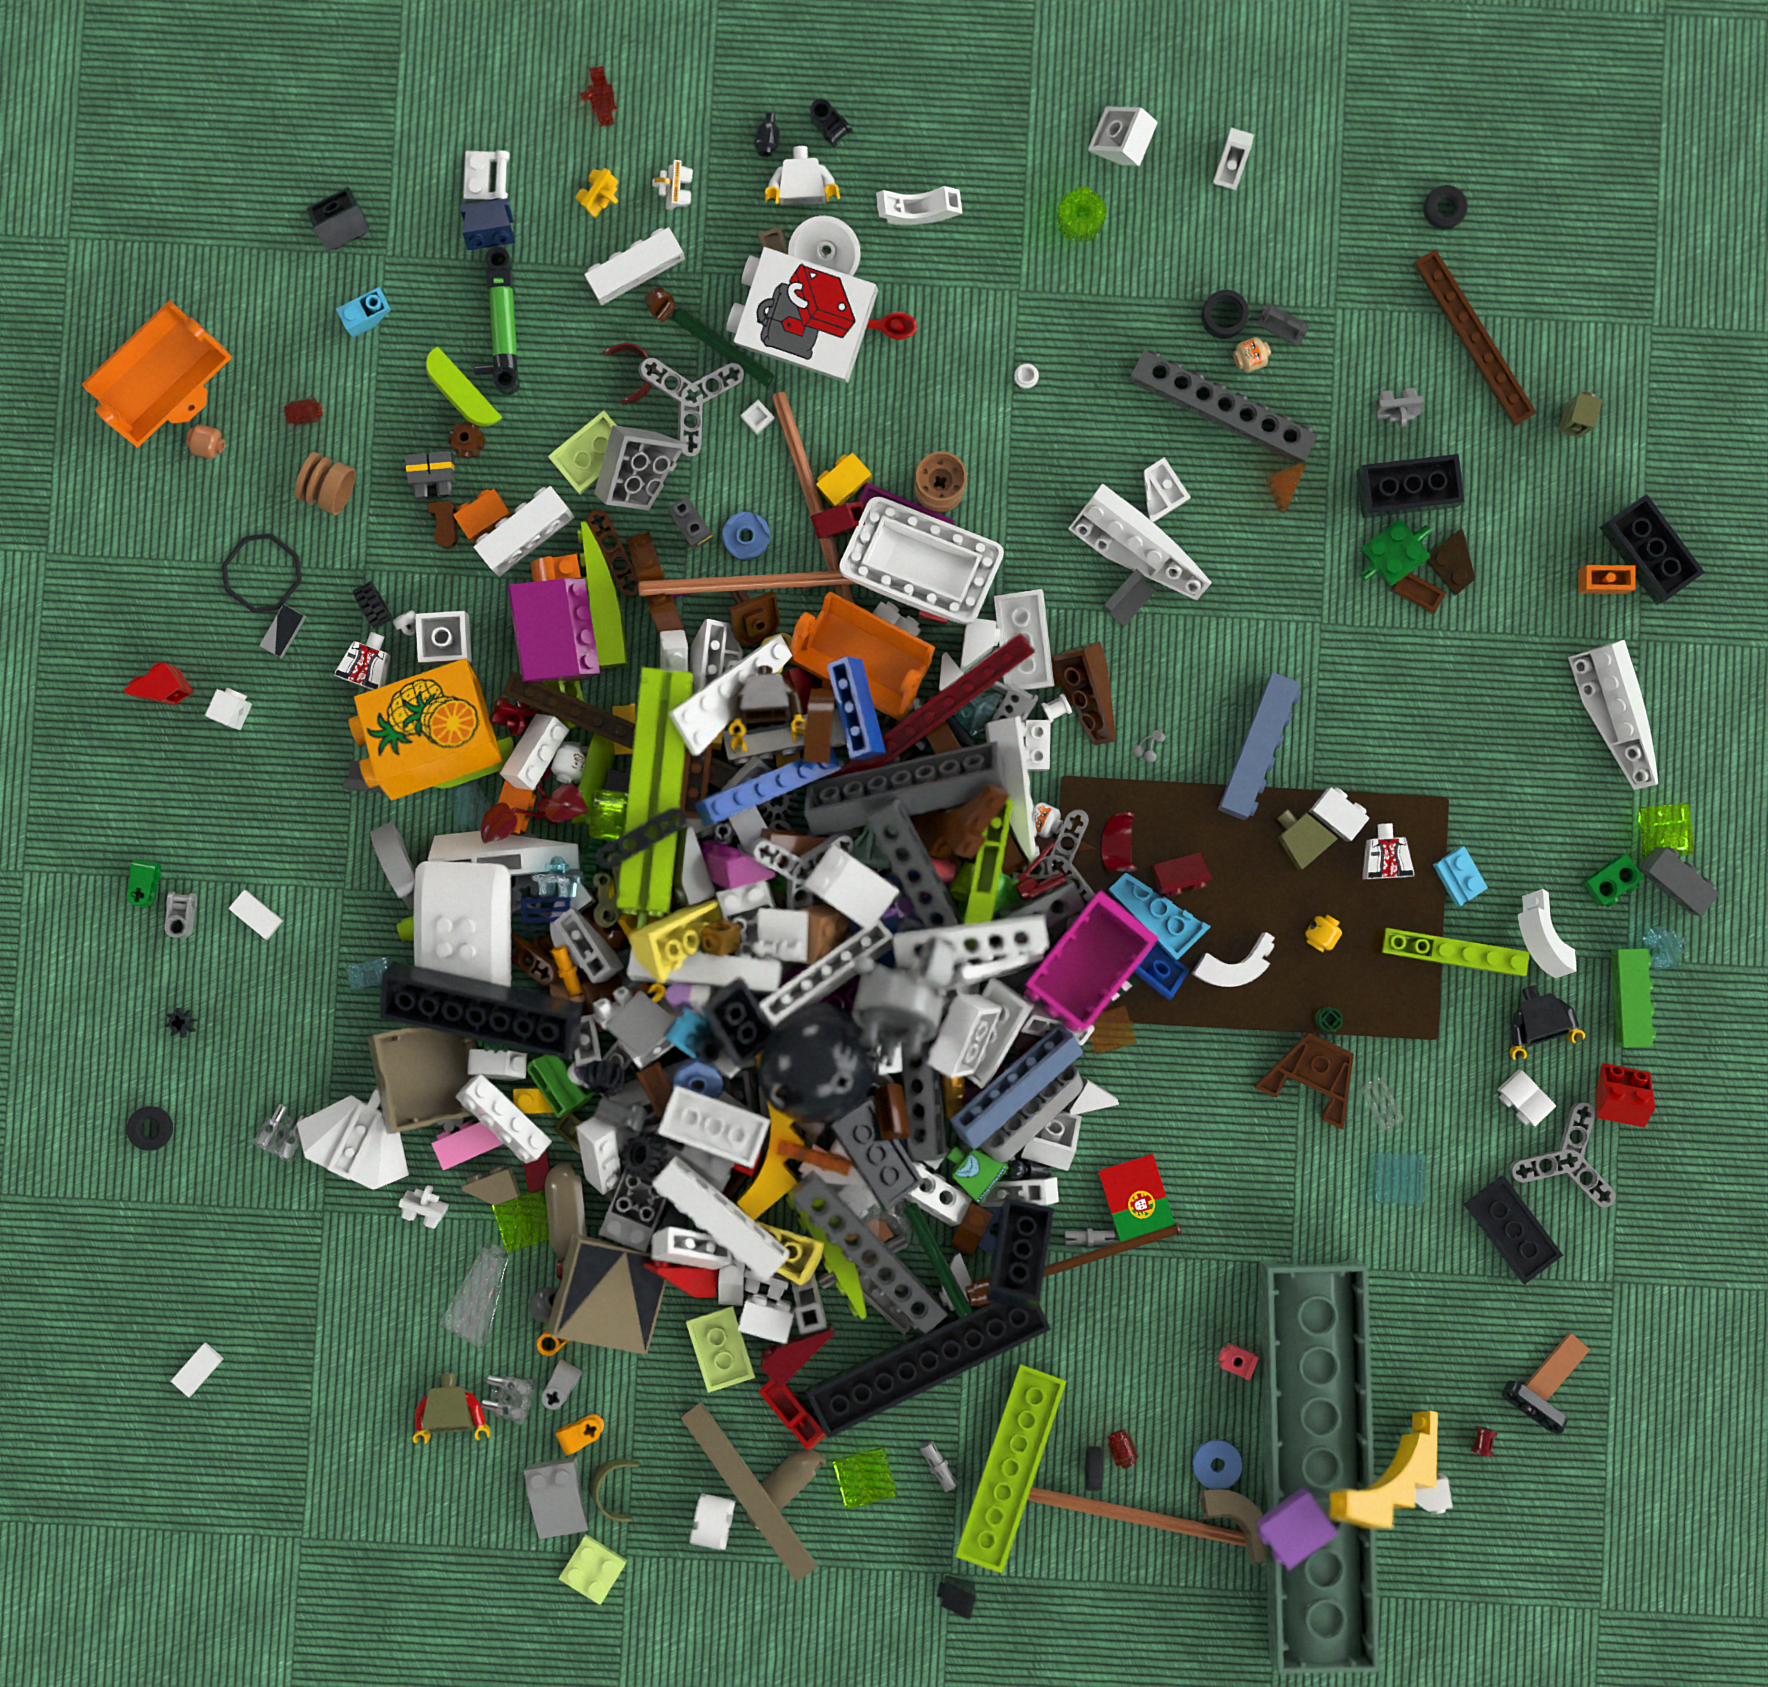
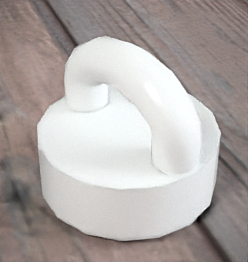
(403, 620)

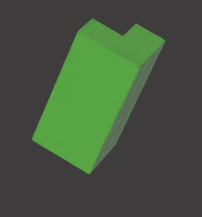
(557, 1088)

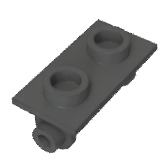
(1283, 324)

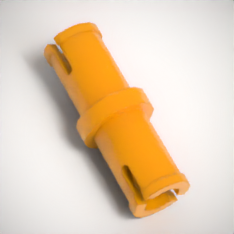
(567, 970)

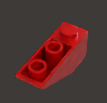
(688, 1279)

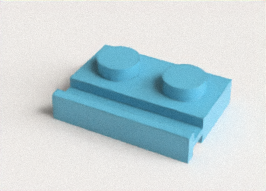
(1460, 876)
(686, 1031)

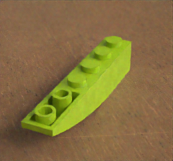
(603, 603)
(988, 871)
(1456, 952)
(845, 1271)

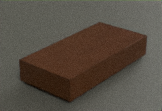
(1419, 592)
(656, 1087)

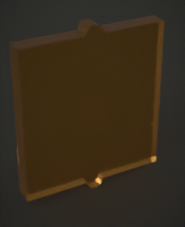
(1112, 1030)

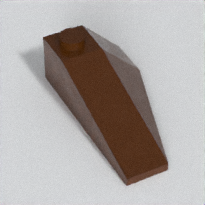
(1085, 680)

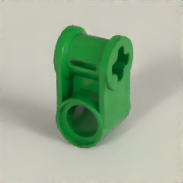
(143, 879)

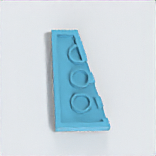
(1172, 925)

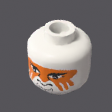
(1046, 820)

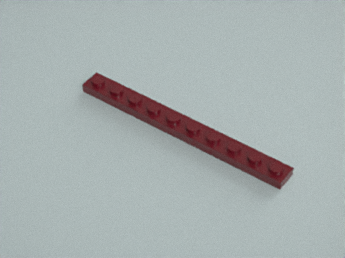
(945, 703)

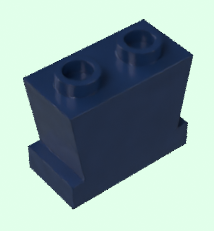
(487, 224)

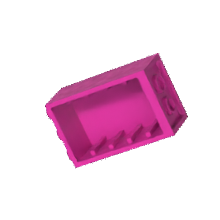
(1089, 963)

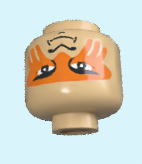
(1251, 354)

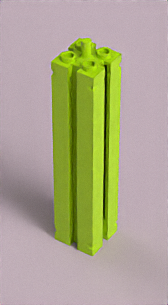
(654, 788)

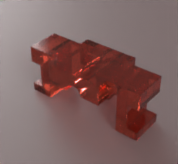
(601, 97)

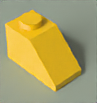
(530, 1100)

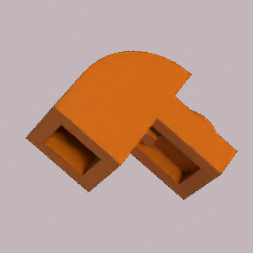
(555, 568)

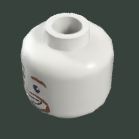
(568, 764)

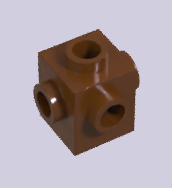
(470, 447)

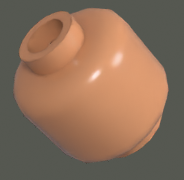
(205, 441)

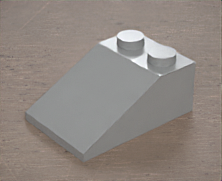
(556, 1497)

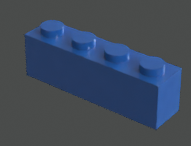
(856, 708)

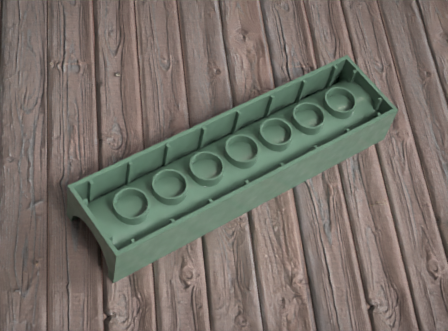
(1322, 1441)

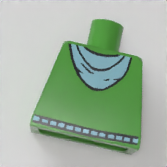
(975, 1171)

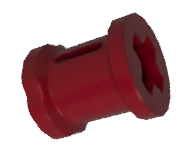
(1484, 1441)

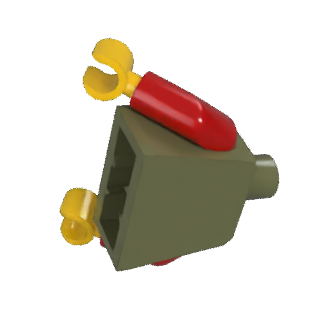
(449, 1411)

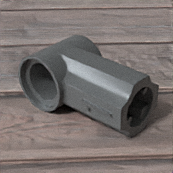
(627, 1118)

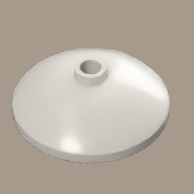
(824, 230)

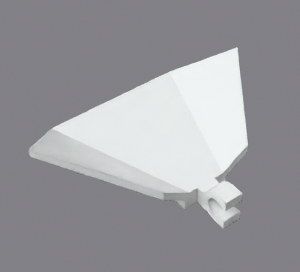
(354, 1142)

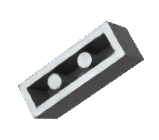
(1679, 880)

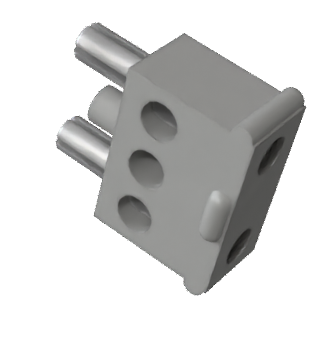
(1021, 706)

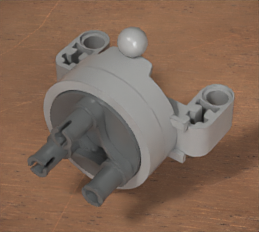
(901, 1002)

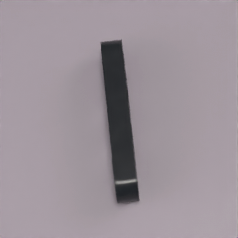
(639, 834)

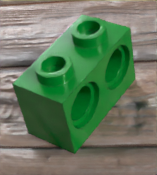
(1610, 876)

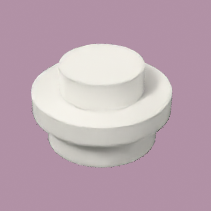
(1026, 376)

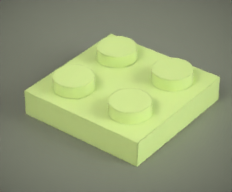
(593, 1569)

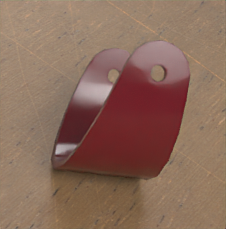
(636, 349)
(1117, 843)

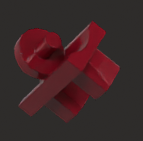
(515, 716)

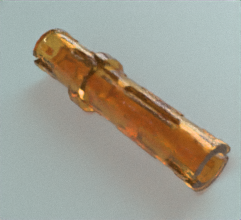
(820, 1159)

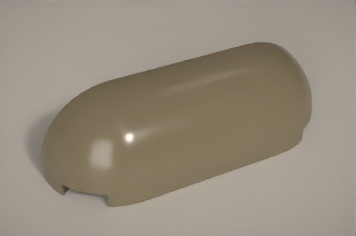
(564, 1206)
(791, 1477)

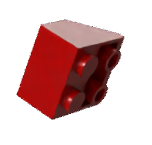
(161, 685)
(1624, 1095)

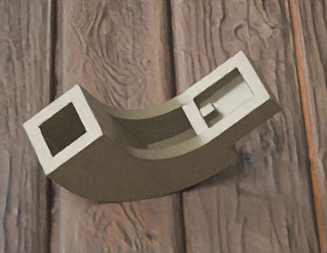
(1240, 1510)

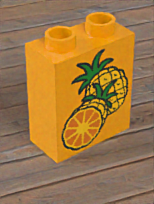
(424, 730)

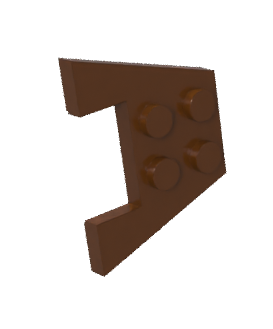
(1319, 1066)

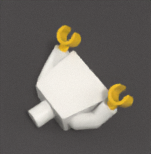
(801, 181)

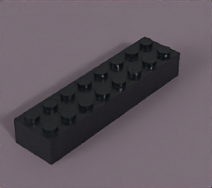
(481, 1010)

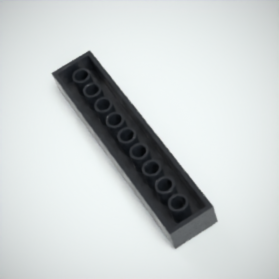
(921, 1363)

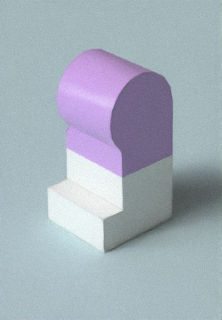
(688, 996)

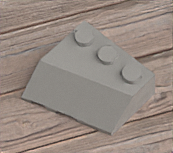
(636, 467)

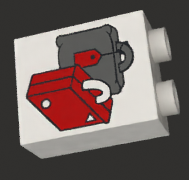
(802, 313)

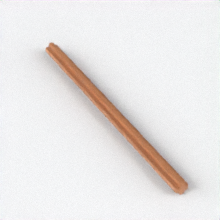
(807, 484)
(737, 583)
(1137, 1516)

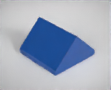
(1161, 972)

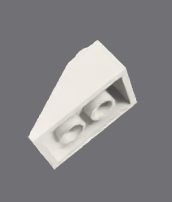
(851, 887)

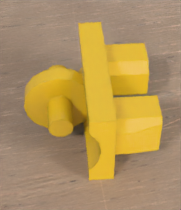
(601, 192)

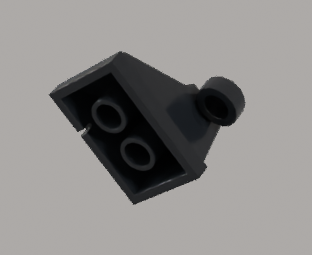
(734, 1025)

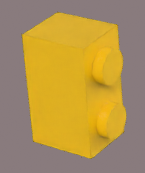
(843, 480)

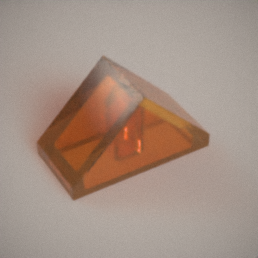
(1284, 485)

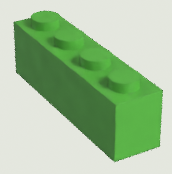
(1632, 997)

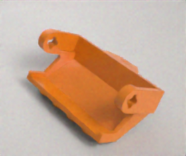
(157, 375)
(890, 655)

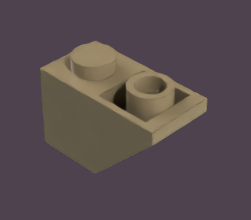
(494, 1188)

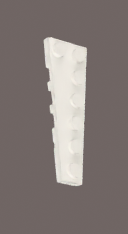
(710, 709)

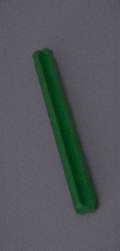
(722, 347)
(938, 1260)

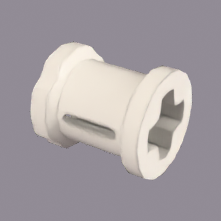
(1056, 708)

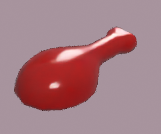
(895, 325)

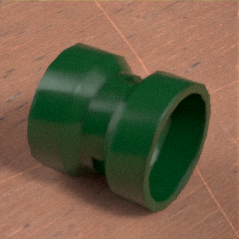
(1325, 1016)

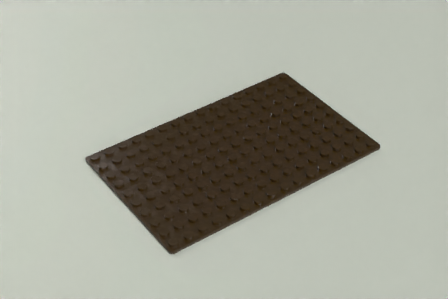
(1262, 891)

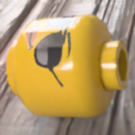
(1323, 933)

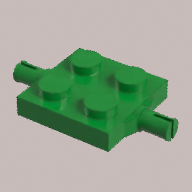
(1395, 553)

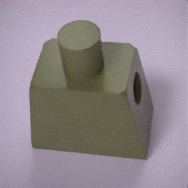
(1303, 838)

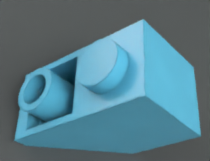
(364, 312)

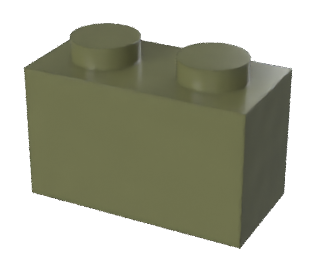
(1580, 414)

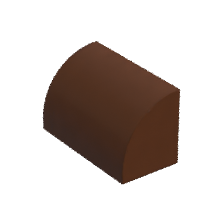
(892, 1112)

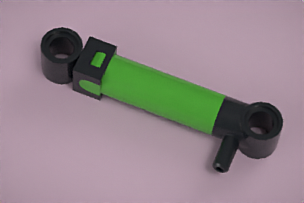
(501, 289)

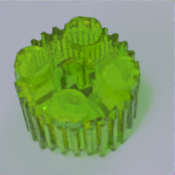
(1085, 202)
(607, 814)

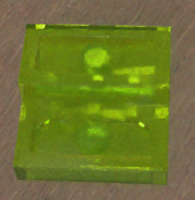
(1666, 826)
(523, 1220)
(865, 1478)

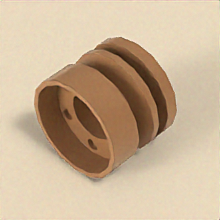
(945, 470)
(325, 483)

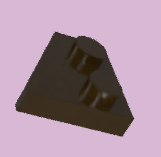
(1453, 563)

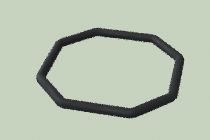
(236, 550)

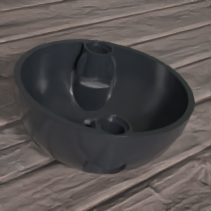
(822, 1059)

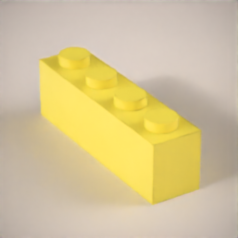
(671, 939)
(803, 1254)

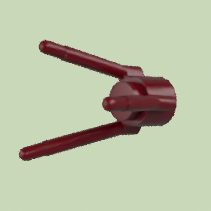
(1029, 887)

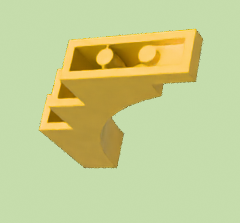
(774, 1176)
(1410, 1470)

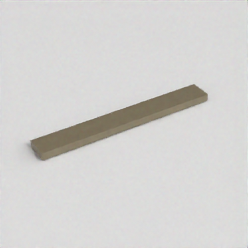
(749, 1492)

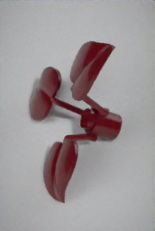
(564, 805)

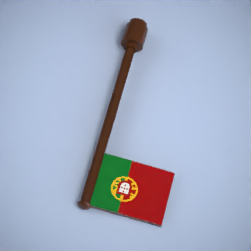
(1137, 1211)

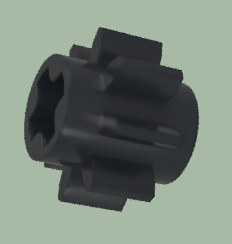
(173, 1022)

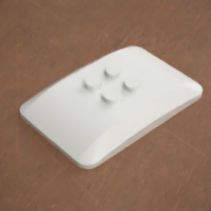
(921, 561)
(463, 919)

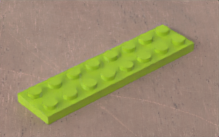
(1010, 1468)

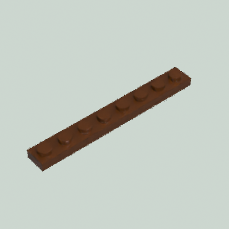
(1474, 338)

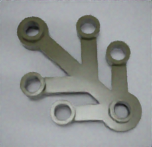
(605, 903)

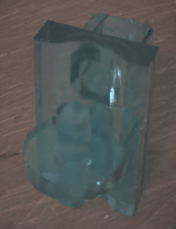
(547, 881)
(1668, 944)

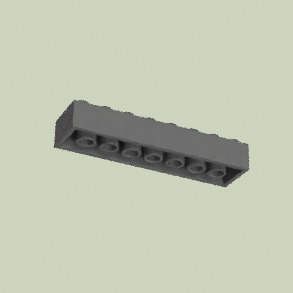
(918, 783)

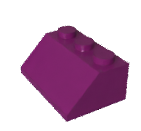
(732, 867)

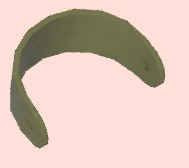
(597, 1478)

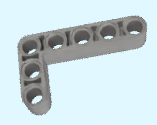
(1033, 1116)

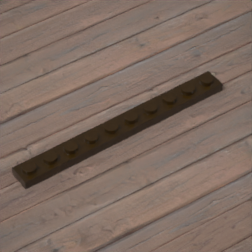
(592, 719)

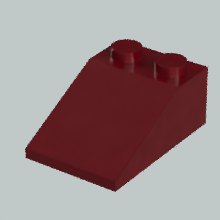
(784, 1360)

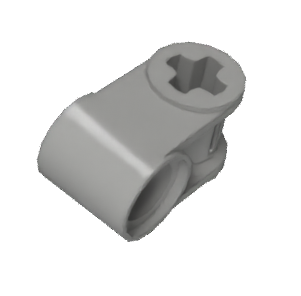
(180, 912)
(563, 1382)

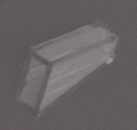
(476, 1300)

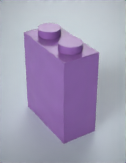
(1295, 1528)

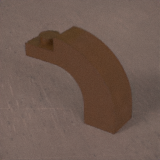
(819, 725)

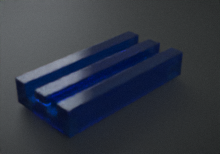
(524, 911)

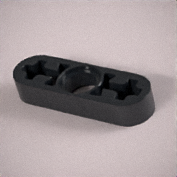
(1534, 1407)

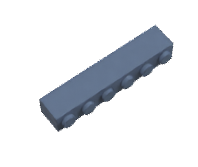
(1259, 745)
(1016, 1086)

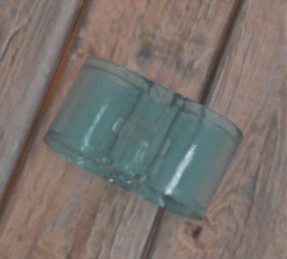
(367, 973)

